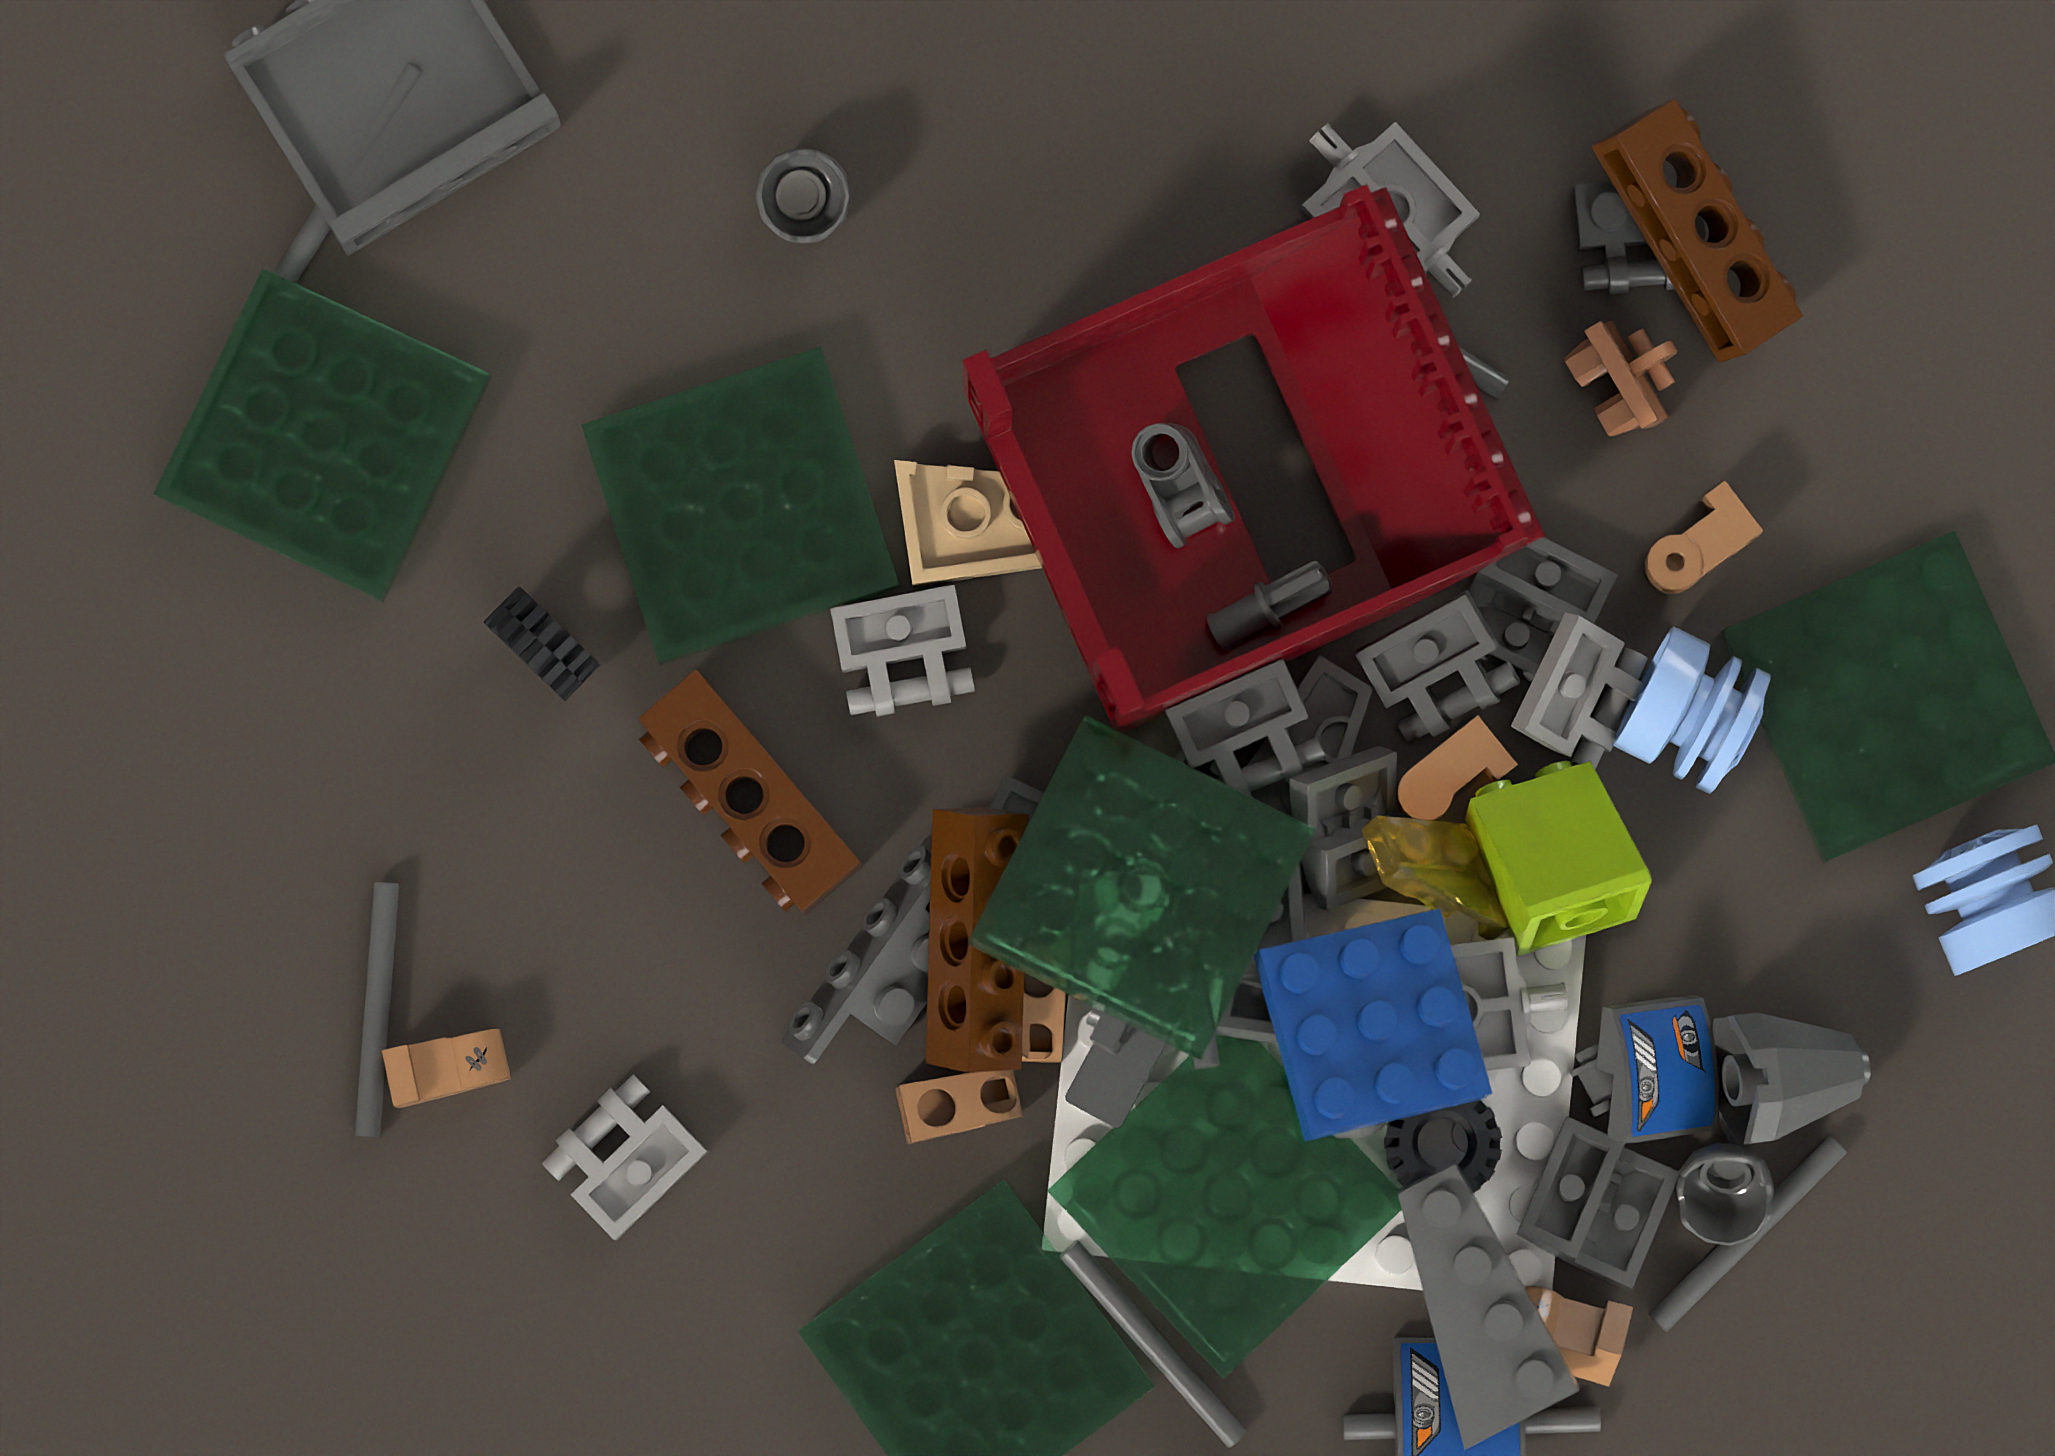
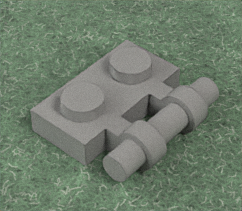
(897, 631)
(1569, 686)
(638, 1171)

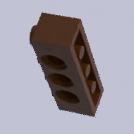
(1667, 217)
(695, 709)
(971, 995)

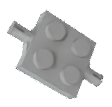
(1424, 197)
(1501, 1001)

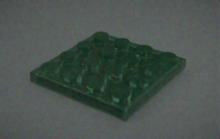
(322, 435)
(740, 506)
(1890, 696)
(1142, 887)
(1224, 1201)
(977, 1343)

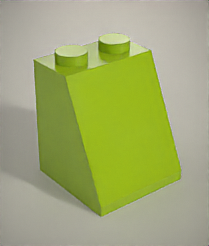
(1557, 855)

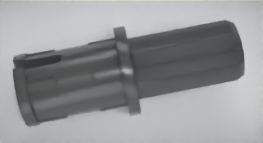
(1269, 605)

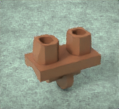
(1609, 353)

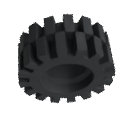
(541, 643)
(1482, 1149)

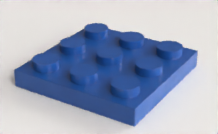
(1372, 1024)

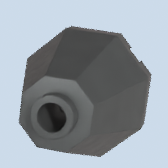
(1782, 1075)

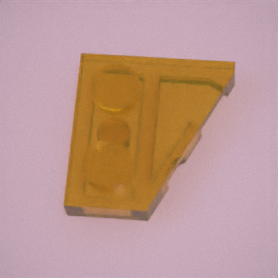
(1437, 866)

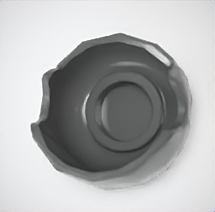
(803, 195)
(1725, 1193)

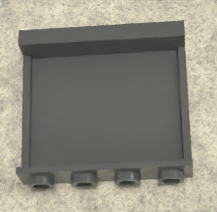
(332, 67)

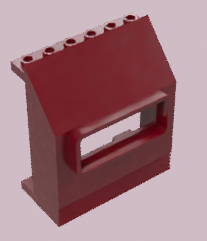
(1374, 402)

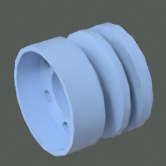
(1693, 710)
(1992, 897)

